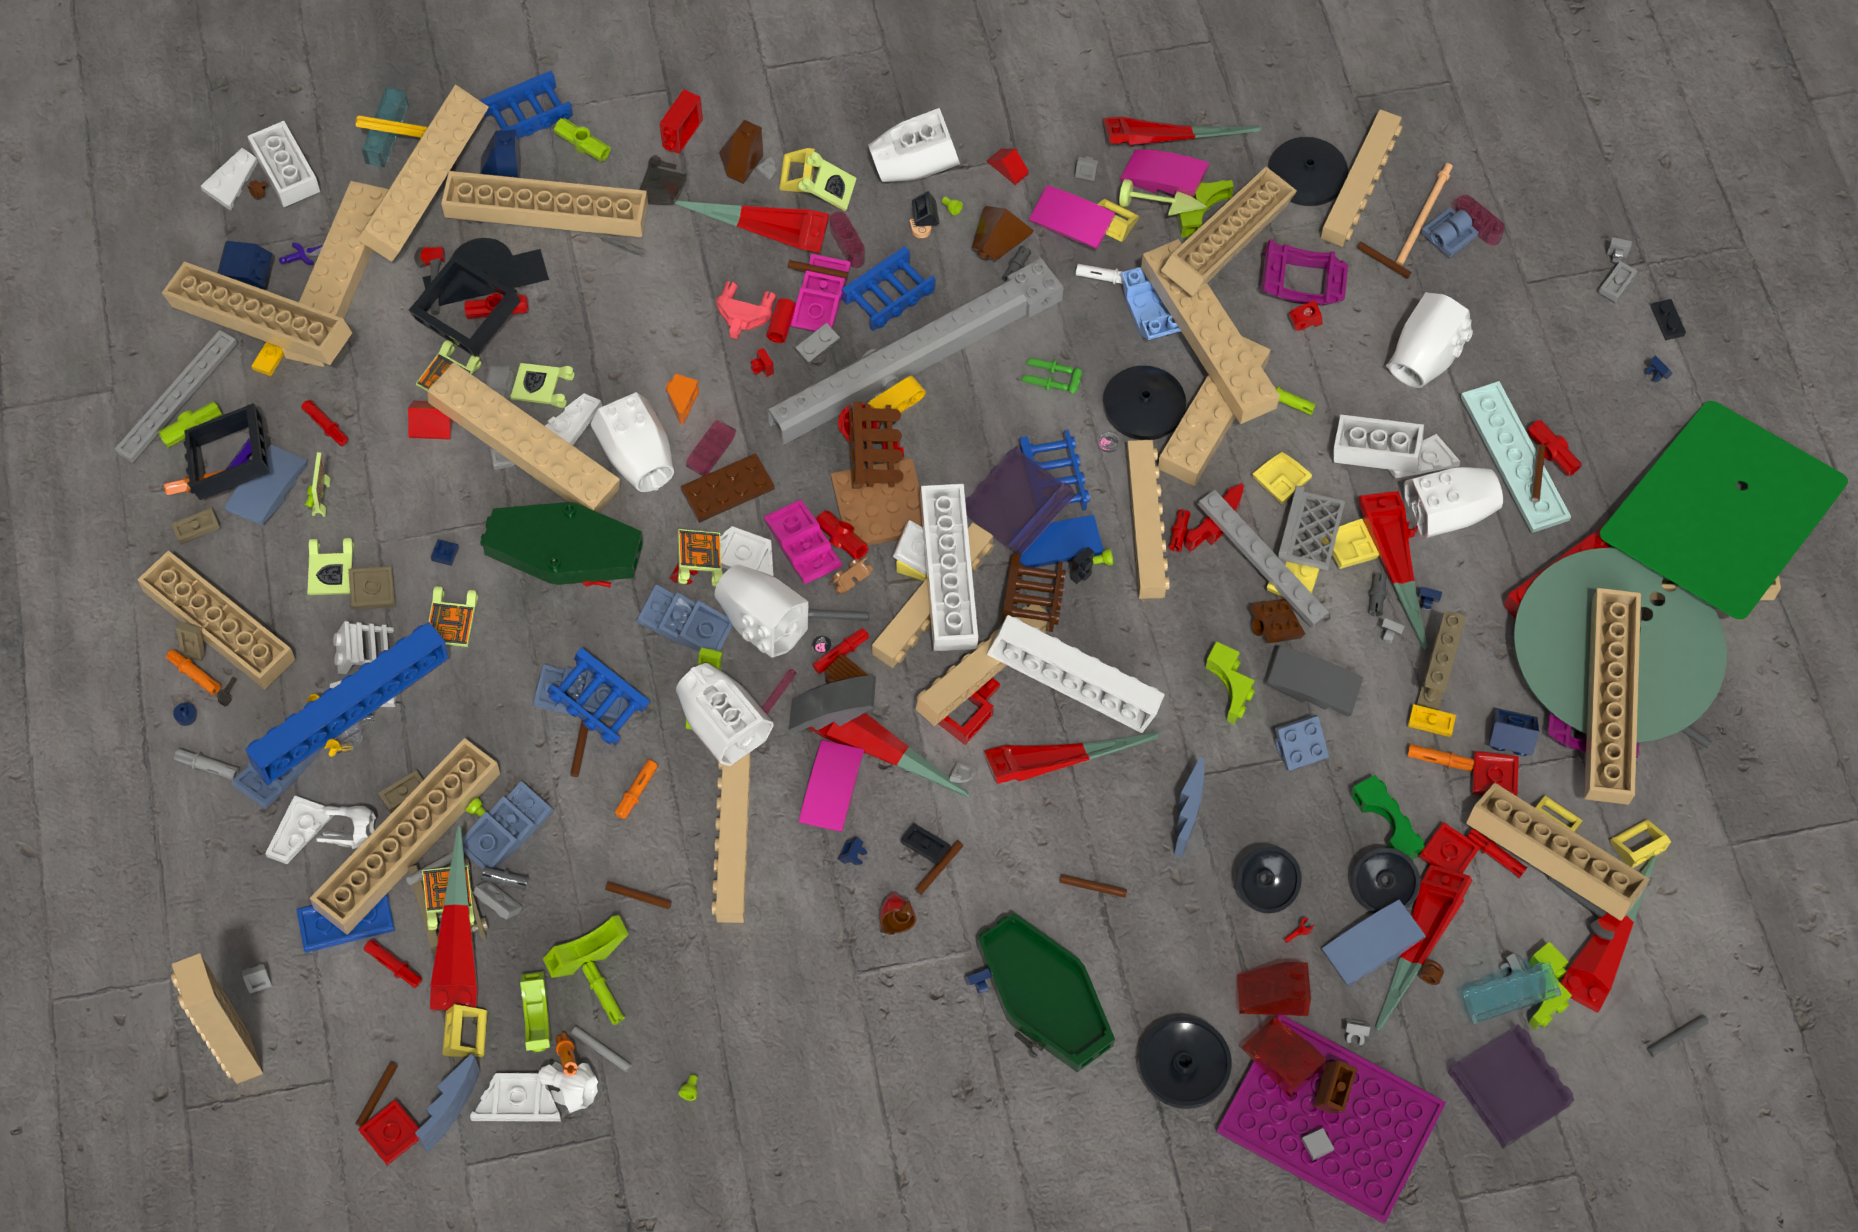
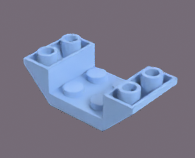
(1146, 306)

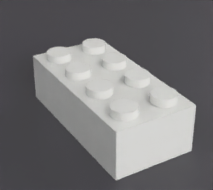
(283, 163)
(1378, 443)

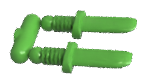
(1074, 383)

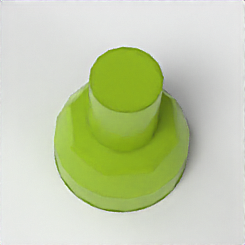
(954, 206)
(310, 501)
(1106, 557)
(475, 807)
(689, 1091)

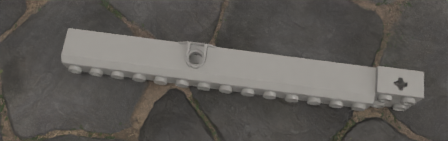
(879, 369)

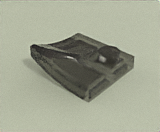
(662, 185)

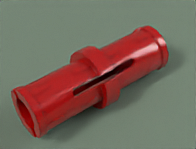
(1179, 530)

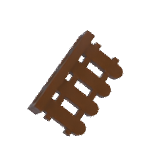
(860, 456)

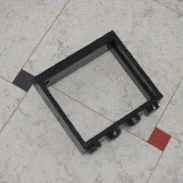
(491, 323)
(217, 428)

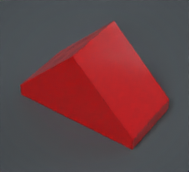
(1009, 164)

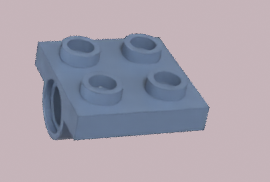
(1450, 231)
(1301, 742)

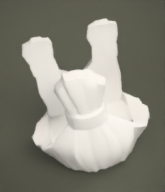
(363, 826)
(576, 1090)

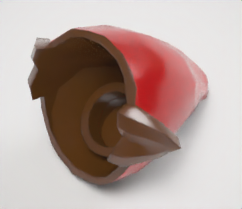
(896, 915)

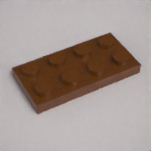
(727, 487)

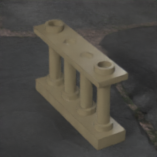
(480, 925)

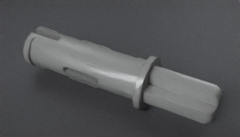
(206, 764)

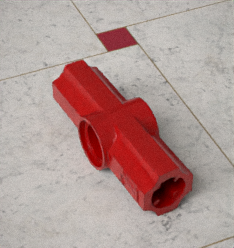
(483, 307)
(1555, 447)
(842, 534)

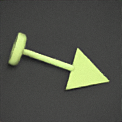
(1180, 204)

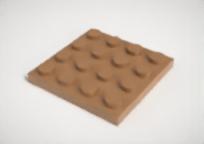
(880, 510)

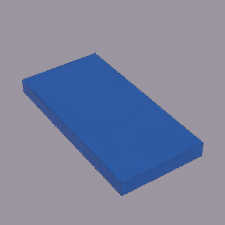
(1063, 542)
(320, 933)

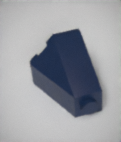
(502, 155)

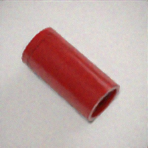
(781, 320)

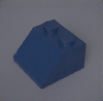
(245, 263)
(1513, 732)

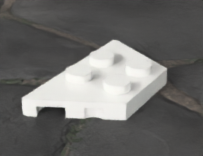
(746, 549)
(516, 1099)

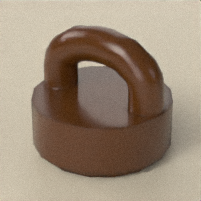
(257, 189)
(1431, 975)

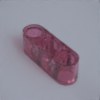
(1487, 224)
(847, 231)
(710, 448)

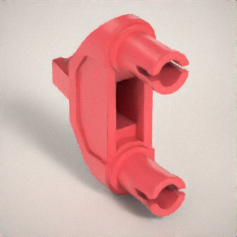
(742, 314)

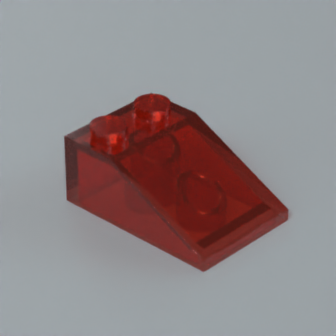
(1275, 990)
(1284, 1056)

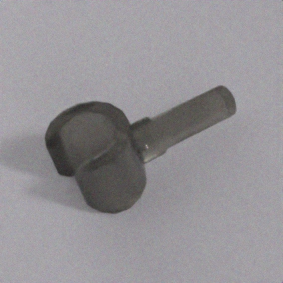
(656, 161)
(223, 696)
(1029, 1044)

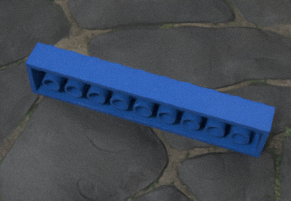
(347, 703)

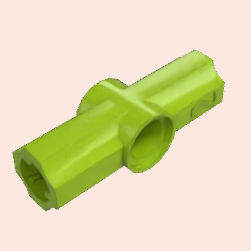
(582, 139)
(175, 432)

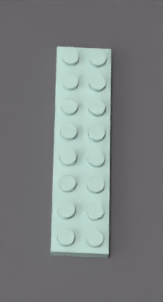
(1514, 455)

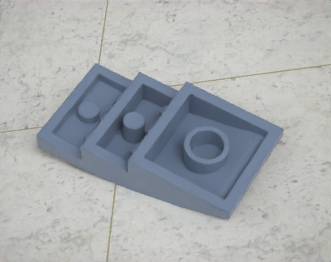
(264, 495)
(684, 620)
(555, 676)
(256, 789)
(1189, 807)
(505, 827)
(1373, 942)
(444, 1111)

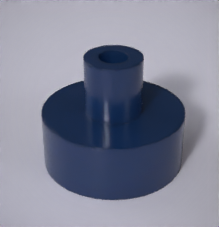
(185, 714)

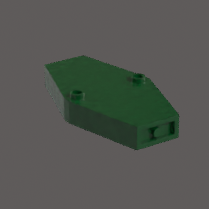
(562, 543)
(1045, 992)

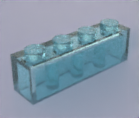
(379, 143)
(1511, 993)

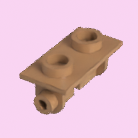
(844, 581)

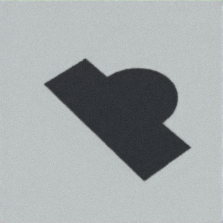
(495, 260)

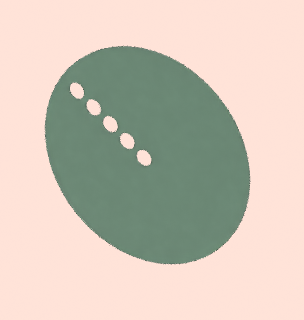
(1678, 648)

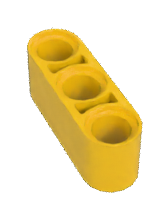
(900, 396)

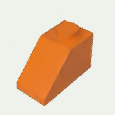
(682, 395)

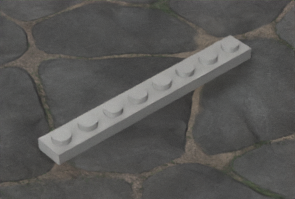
(176, 396)
(1263, 558)

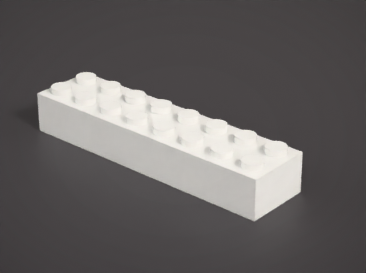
(948, 567)
(1075, 674)

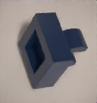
(1660, 368)
(444, 552)
(1429, 595)
(850, 851)
(978, 978)

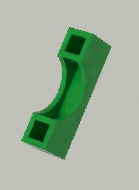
(1373, 797)

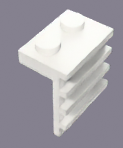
(350, 644)

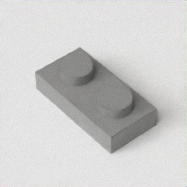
(1618, 281)
(817, 343)
(497, 900)

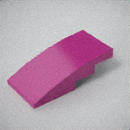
(1165, 172)
(1072, 217)
(820, 295)
(802, 541)
(831, 786)

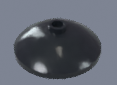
(1383, 862)
(1280, 886)

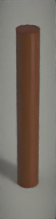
(1384, 260)
(818, 269)
(1538, 473)
(580, 746)
(937, 869)
(1095, 886)
(638, 895)
(376, 1095)

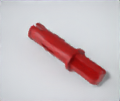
(320, 418)
(847, 646)
(1497, 853)
(392, 963)

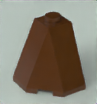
(742, 151)
(998, 233)

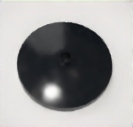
(1311, 168)
(1144, 402)
(1188, 1043)

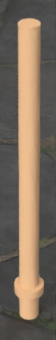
(1443, 176)

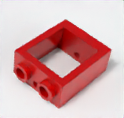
(681, 121)
(968, 731)

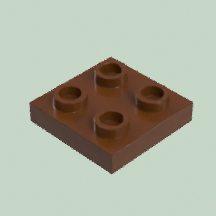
(1276, 621)

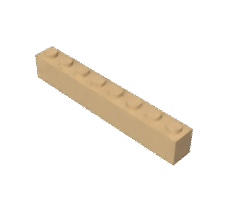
(1361, 178)
(1146, 519)
(915, 615)
(967, 677)
(732, 841)

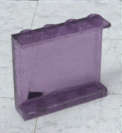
(1017, 501)
(1511, 1086)

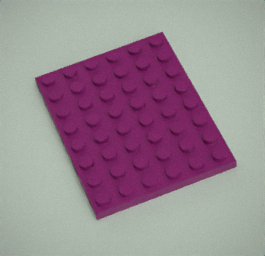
(1371, 1140)

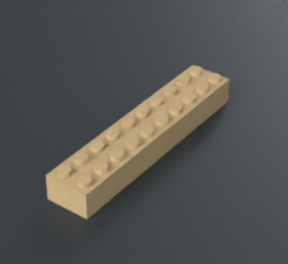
(423, 173)
(545, 204)
(1228, 231)
(341, 258)
(257, 313)
(1213, 340)
(522, 439)
(1612, 696)
(405, 836)
(215, 1018)

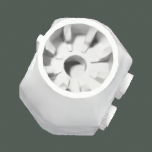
(914, 149)
(1430, 340)
(635, 442)
(1451, 499)
(762, 609)
(722, 713)

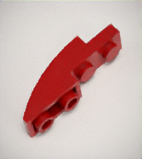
(1208, 529)

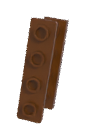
(1015, 583)

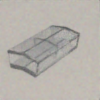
(501, 380)

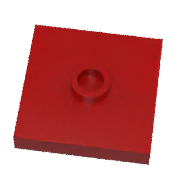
(1492, 769)
(1449, 849)
(390, 1132)

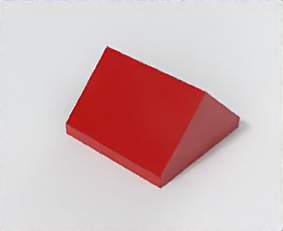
(428, 422)

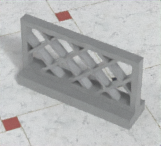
(1295, 521)

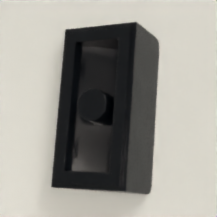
(925, 210)

